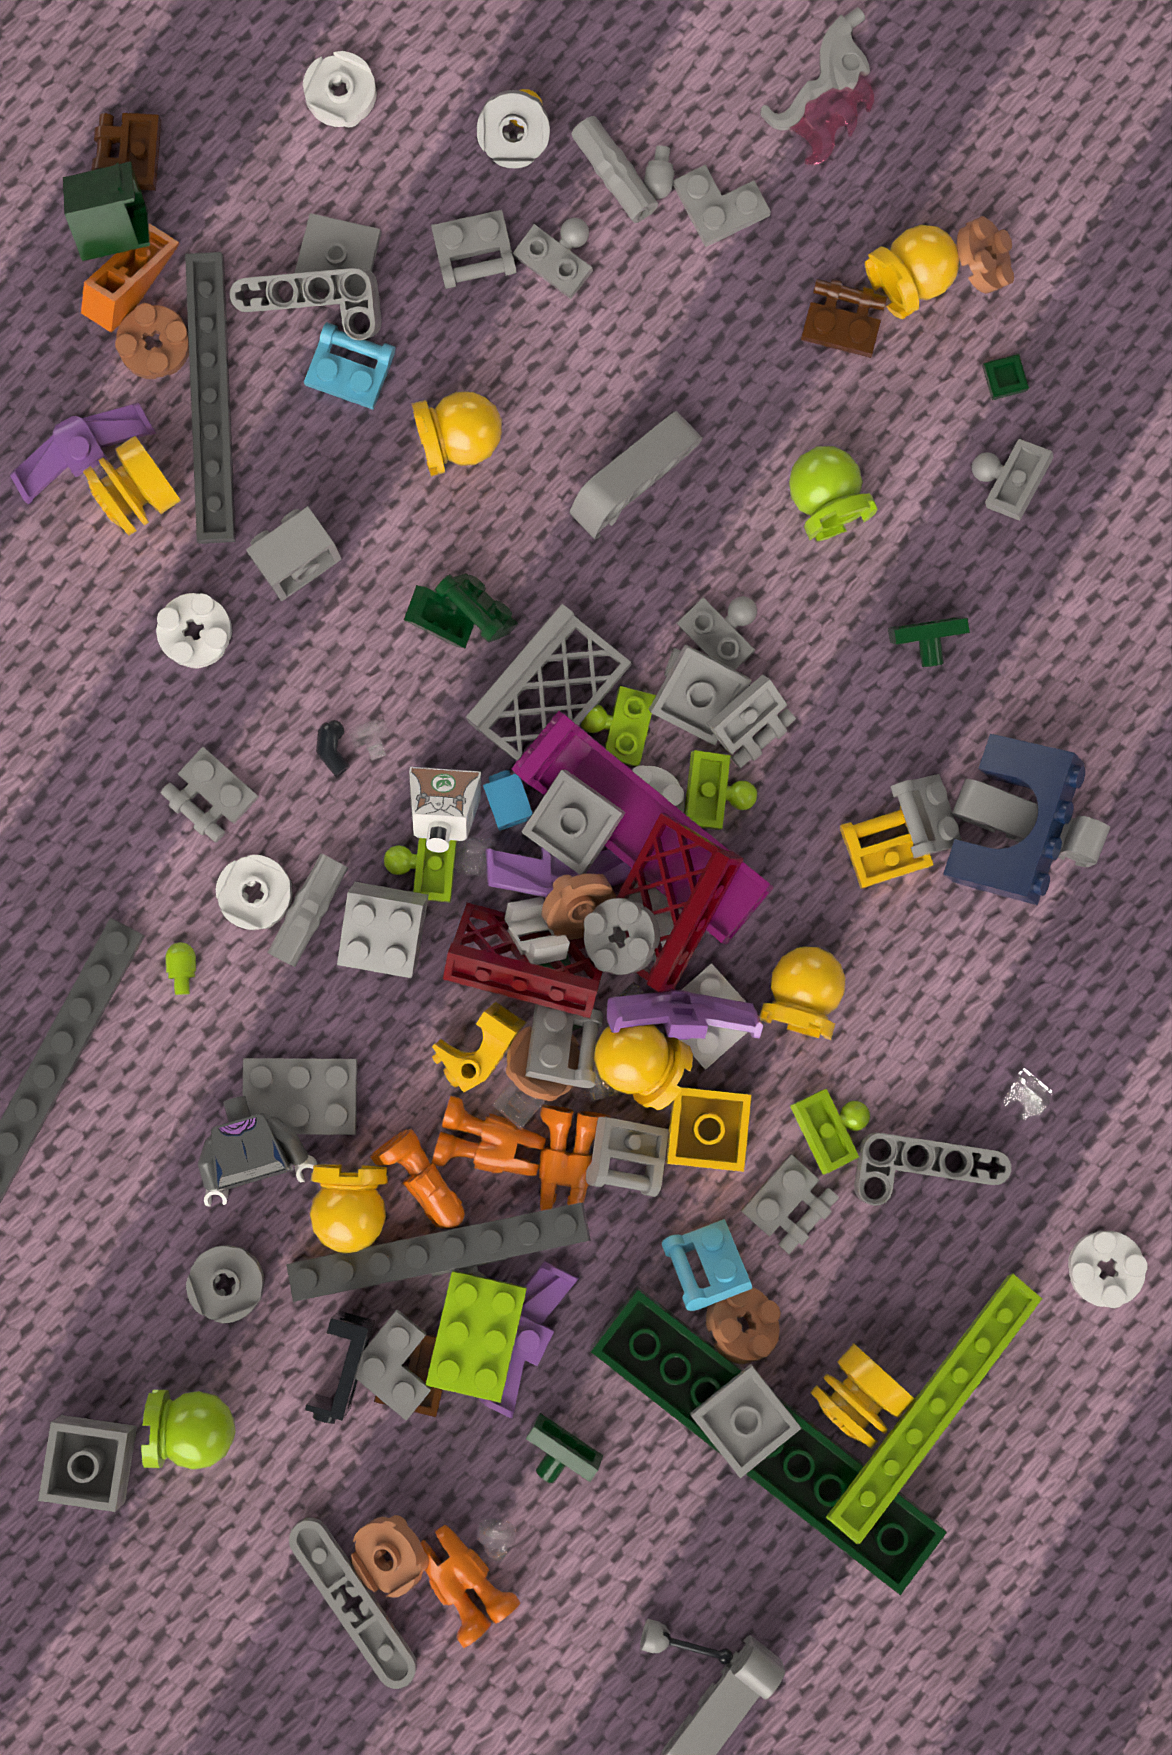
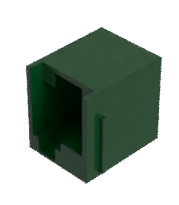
(106, 211)

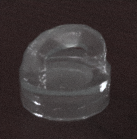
(496, 1534)

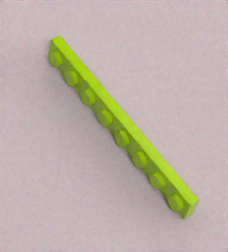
(933, 1409)

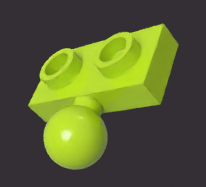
(626, 725)
(709, 790)
(433, 870)
(827, 1130)

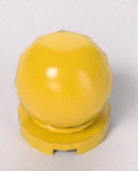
(914, 269)
(459, 430)
(805, 990)
(643, 1063)
(348, 1207)

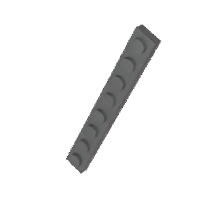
(210, 398)
(64, 1045)
(439, 1252)

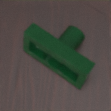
(438, 617)
(929, 636)
(561, 1451)

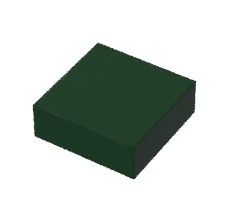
(1005, 377)

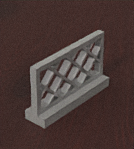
(528, 665)

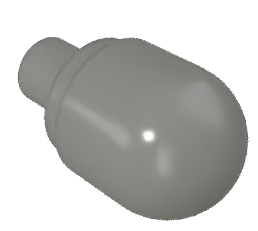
(659, 173)

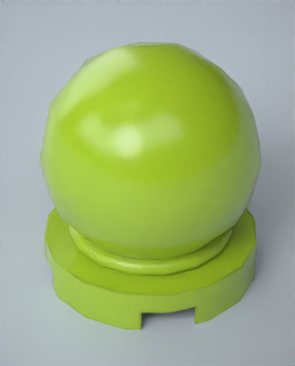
(828, 489)
(189, 1431)

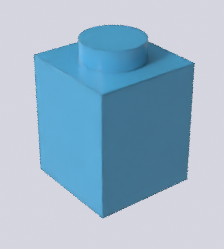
(507, 800)

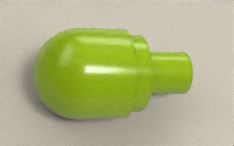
(181, 966)

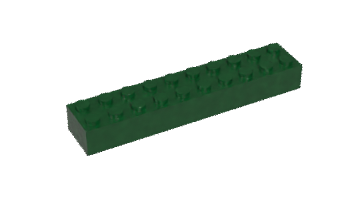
(804, 1473)

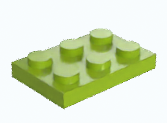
(476, 1336)

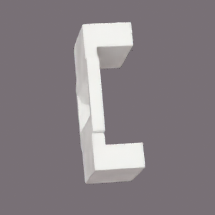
(525, 918)

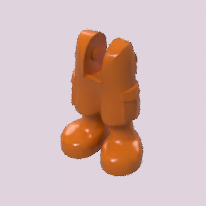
(497, 1143)
(557, 1164)
(424, 1181)
(462, 1572)

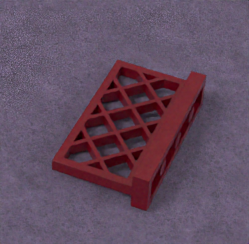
(696, 912)
(519, 978)

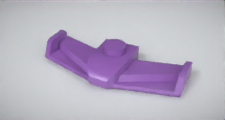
(78, 445)
(538, 875)
(682, 1013)
(542, 1295)

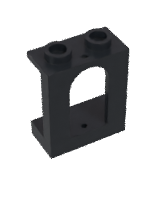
(359, 1331)

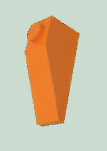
(125, 280)

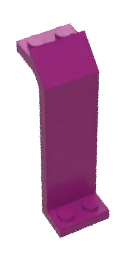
(569, 748)

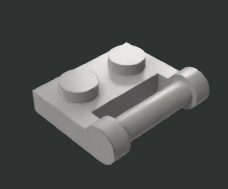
(472, 238)
(927, 814)
(551, 1047)
(628, 1143)

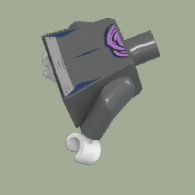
(248, 1151)

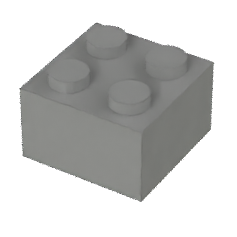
(293, 552)
(382, 929)
(87, 1463)

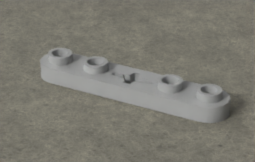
(376, 1634)

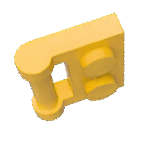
(885, 859)

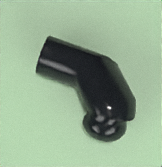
(327, 746)

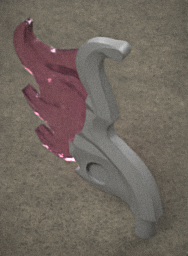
(833, 97)

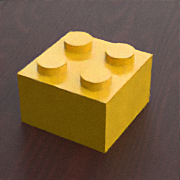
(709, 1129)

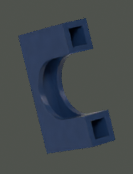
(1022, 868)

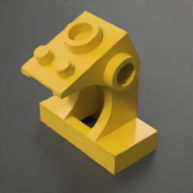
(498, 1030)

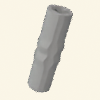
(614, 169)
(307, 910)

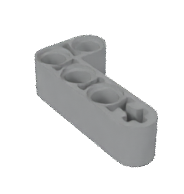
(305, 296)
(633, 473)
(1015, 816)
(932, 1164)
(724, 1705)

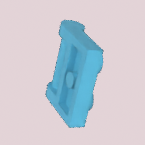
(345, 377)
(719, 1260)

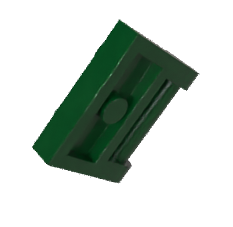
(470, 597)

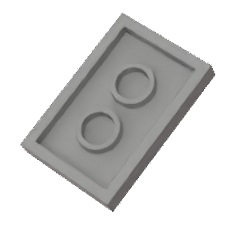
(304, 1093)

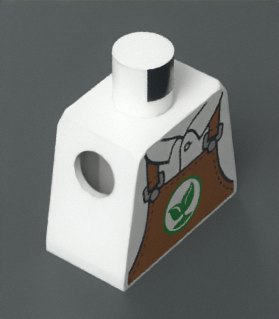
(443, 804)

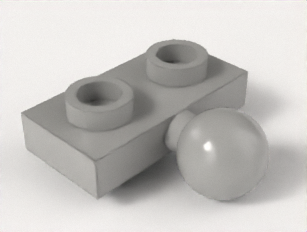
(554, 259)
(1015, 480)
(718, 635)

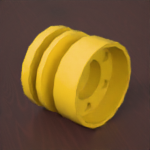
(131, 486)
(861, 1396)

